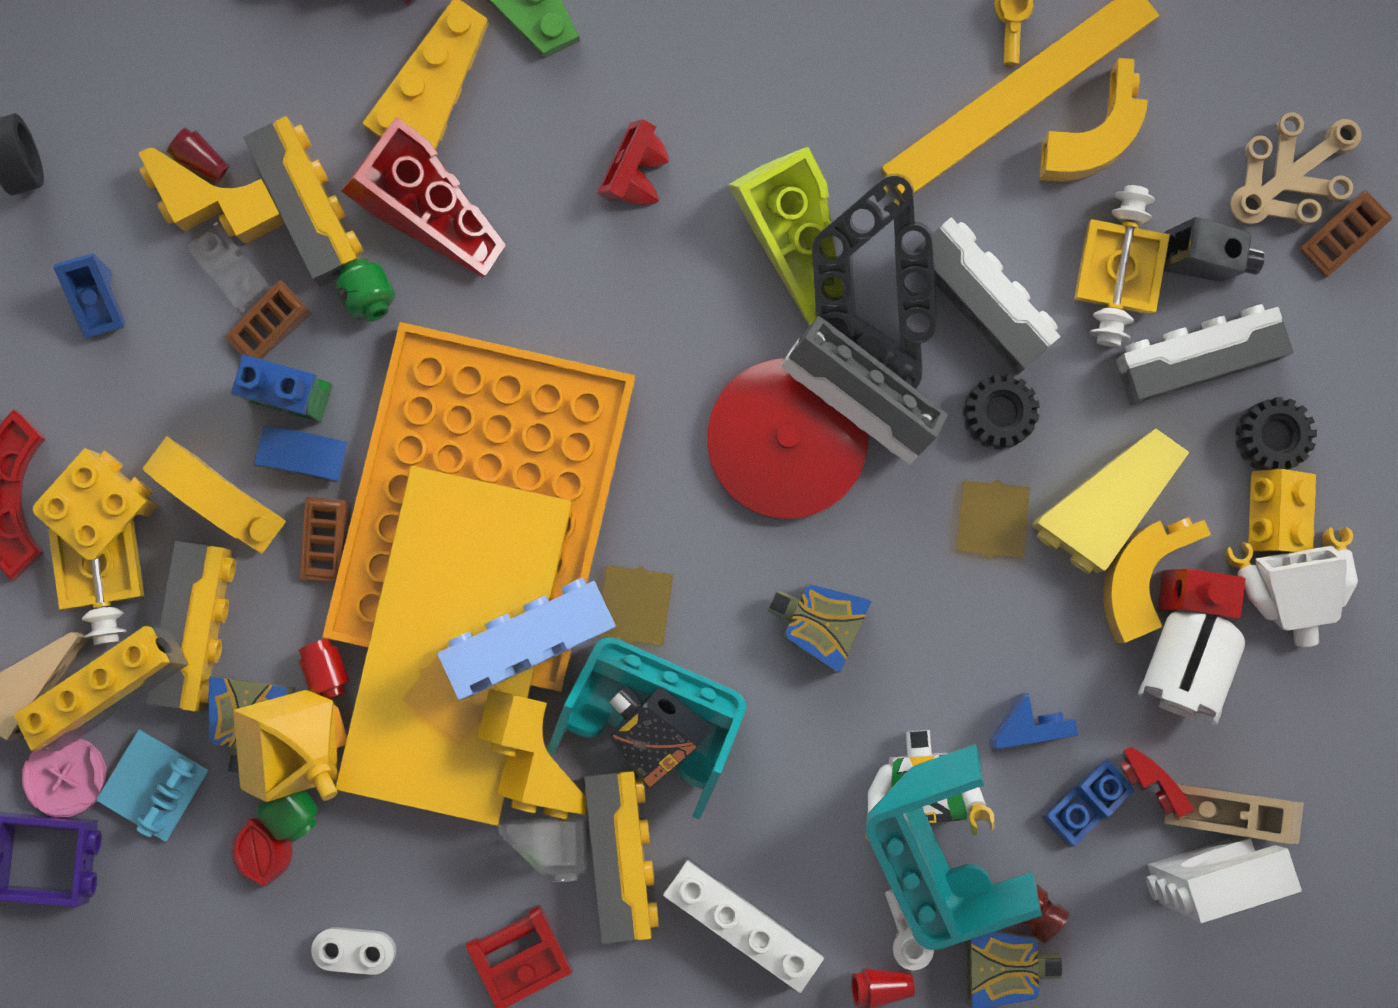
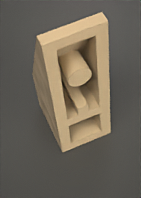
(33, 678)
(1241, 814)

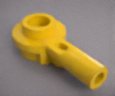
(1012, 14)

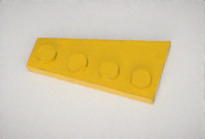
(432, 76)

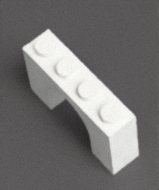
(1222, 878)

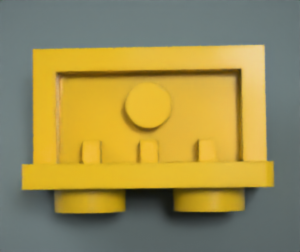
(1282, 510)

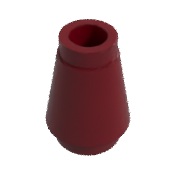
(197, 155)

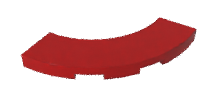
(17, 446)

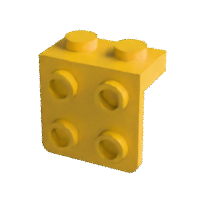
(93, 503)

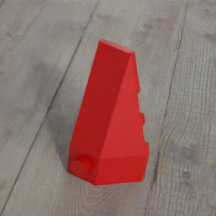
(415, 194)

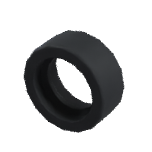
(19, 157)

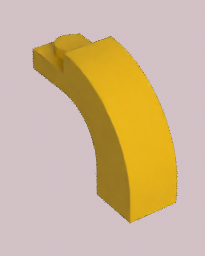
(1084, 154)
(213, 495)
(1129, 574)

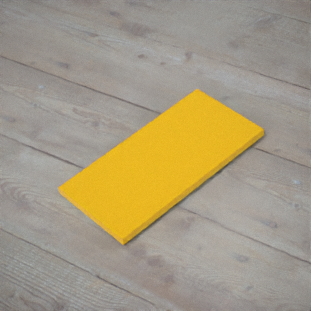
(454, 565)

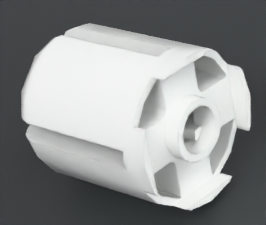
(1213, 674)

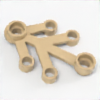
(1290, 175)

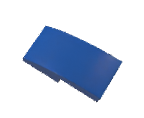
(300, 453)
(1088, 803)

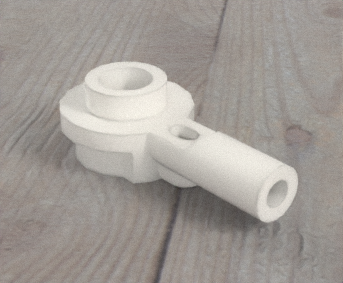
(905, 947)

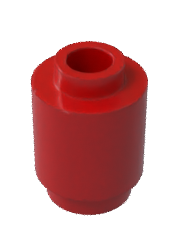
(323, 669)

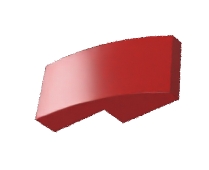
(1145, 772)

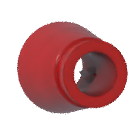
(880, 987)

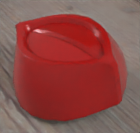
(258, 854)

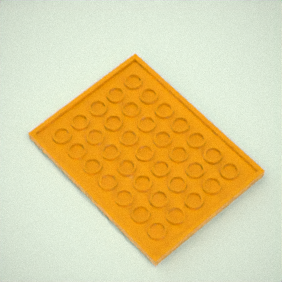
(489, 419)

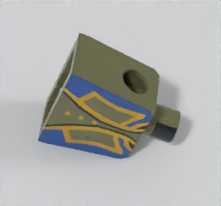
(821, 622)
(230, 694)
(1006, 968)

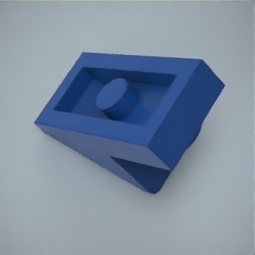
(89, 294)
(1019, 726)

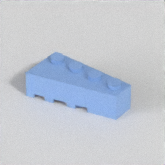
(525, 640)

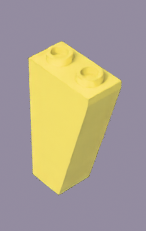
(1109, 505)

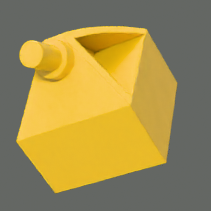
(287, 746)

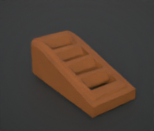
(1369, 209)
(268, 302)
(310, 522)

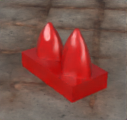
(623, 178)

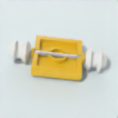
(1122, 266)
(98, 582)

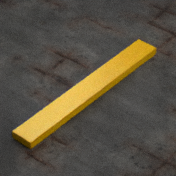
(1021, 92)

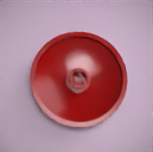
(782, 445)

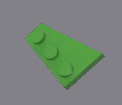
(541, 23)

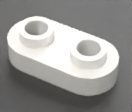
(352, 950)

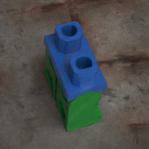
(281, 388)

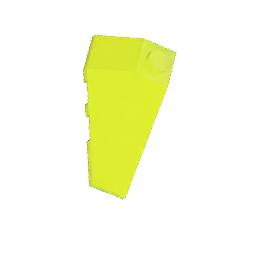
(787, 211)

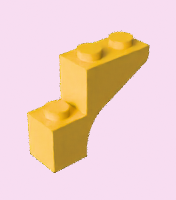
(191, 200)
(529, 772)

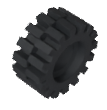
(1018, 394)
(1295, 420)

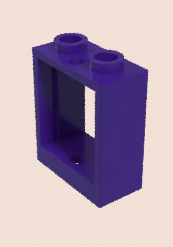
(84, 879)

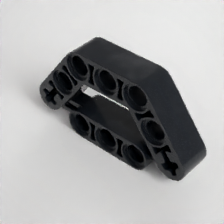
(907, 262)

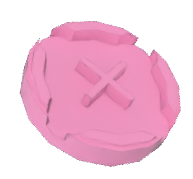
(65, 780)

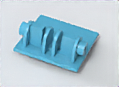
(152, 785)

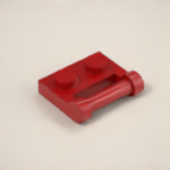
(525, 971)

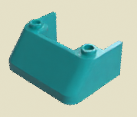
(621, 664)
(937, 901)

